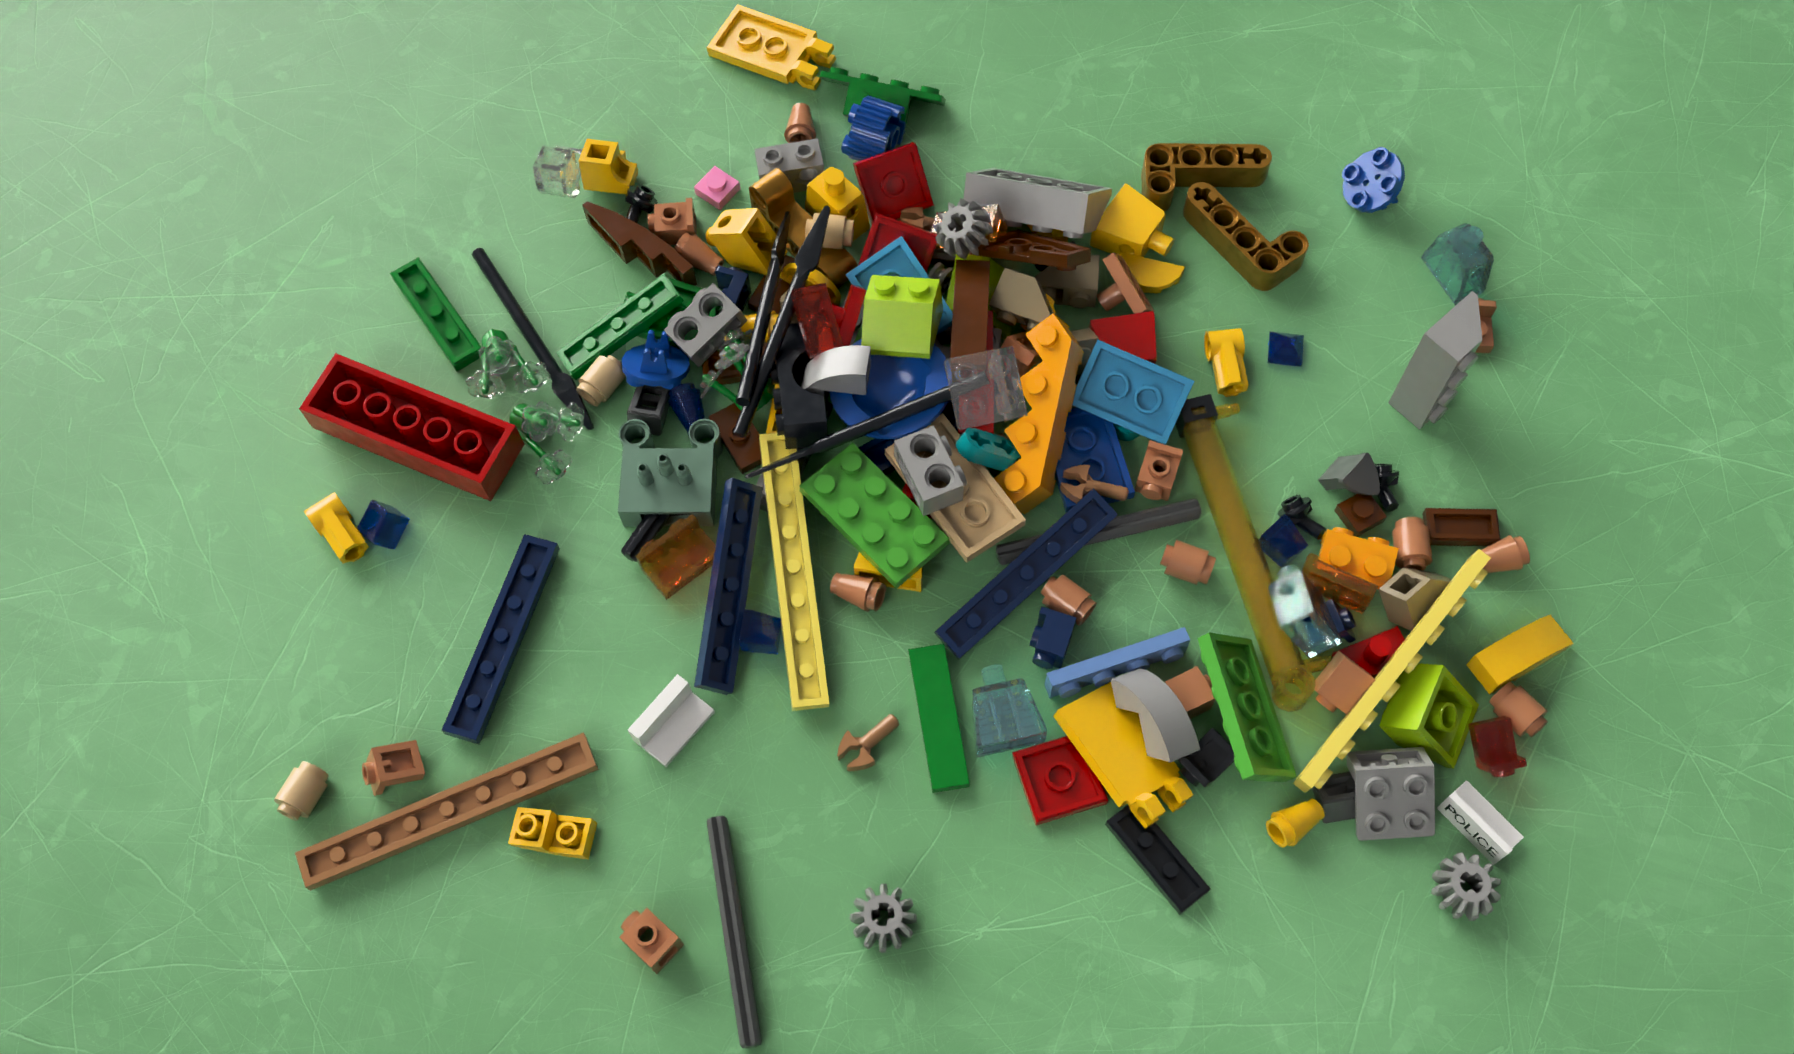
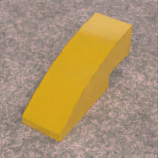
(1518, 653)

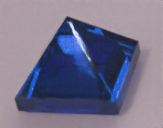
(1285, 349)

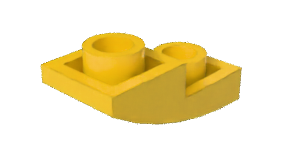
(552, 833)

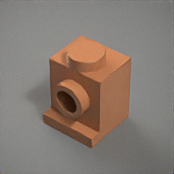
(673, 220)
(1158, 471)
(659, 949)

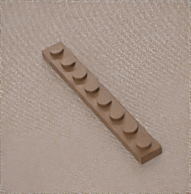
(445, 811)

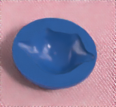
(891, 384)

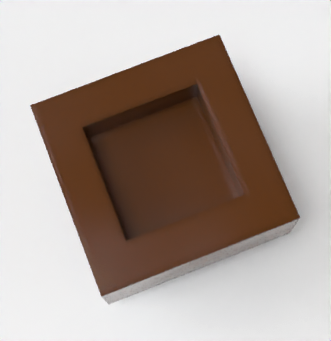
(1360, 513)

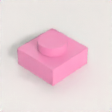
(717, 188)

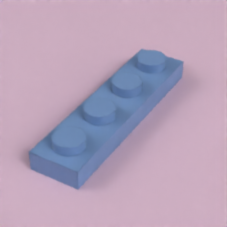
(1103, 668)

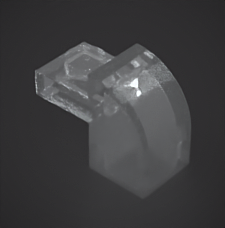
(558, 171)

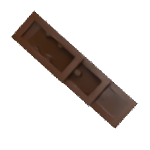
(633, 241)
(970, 307)

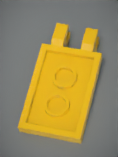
(771, 47)
(1117, 755)

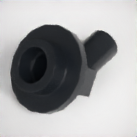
(640, 199)
(1386, 478)
(1297, 510)

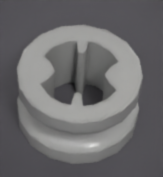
(944, 275)

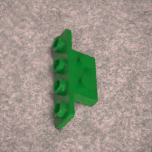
(895, 92)

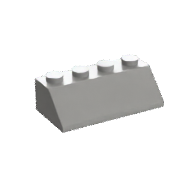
(1039, 200)
(1439, 364)

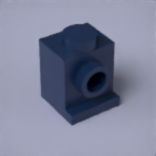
(1051, 638)

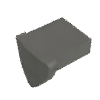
(1352, 473)

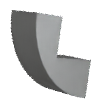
(839, 370)
(1163, 719)

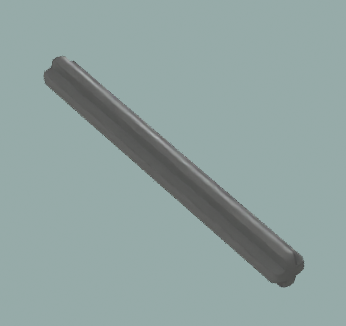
(1118, 527)
(734, 933)

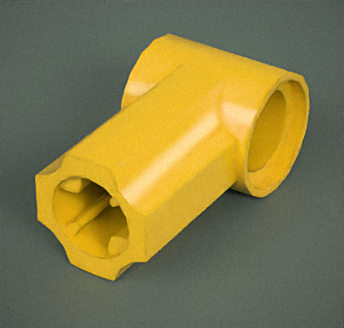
(1226, 352)
(335, 524)

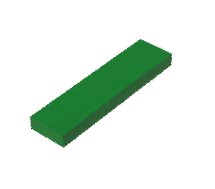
(437, 313)
(620, 325)
(938, 718)

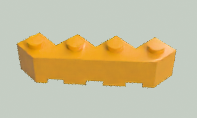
(1041, 434)

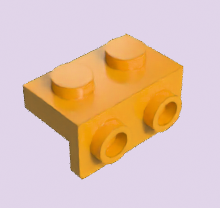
(1361, 557)

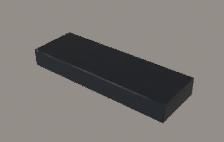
(1159, 860)

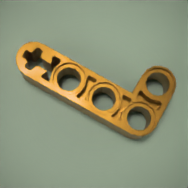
(1187, 163)
(774, 197)
(1208, 210)

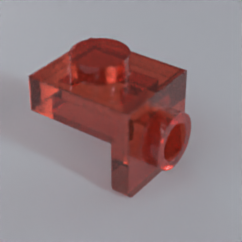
(1495, 746)

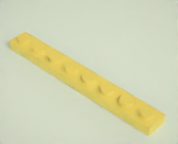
(794, 577)
(1385, 684)

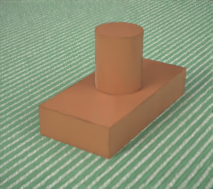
(1124, 288)
(1024, 352)

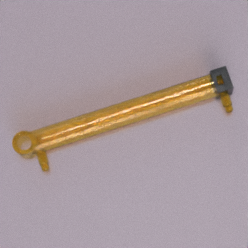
(1244, 551)

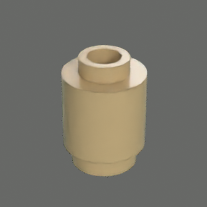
(838, 231)
(600, 380)
(301, 791)

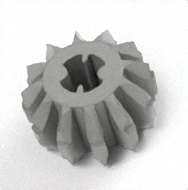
(963, 228)
(1476, 899)
(872, 910)

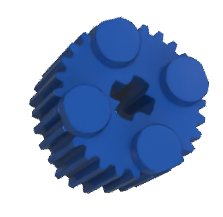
(874, 128)

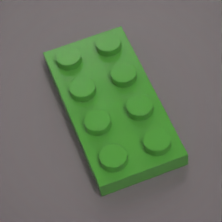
(874, 515)
(1246, 708)

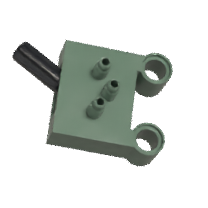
(666, 482)

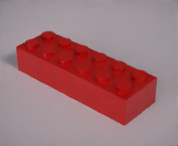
(412, 426)

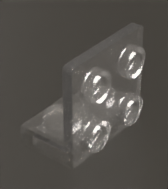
(985, 388)

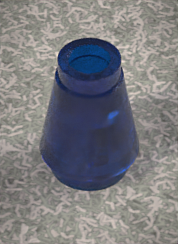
(686, 404)

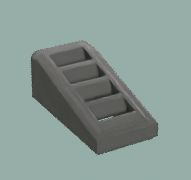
(652, 416)

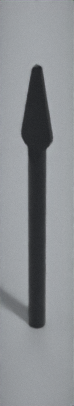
(806, 262)
(763, 314)
(562, 383)
(863, 428)

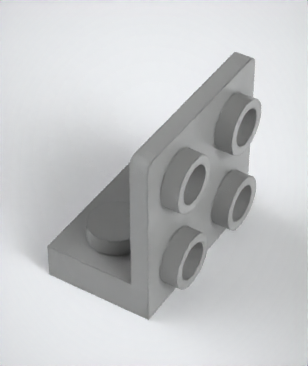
(1393, 793)

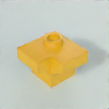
(606, 167)

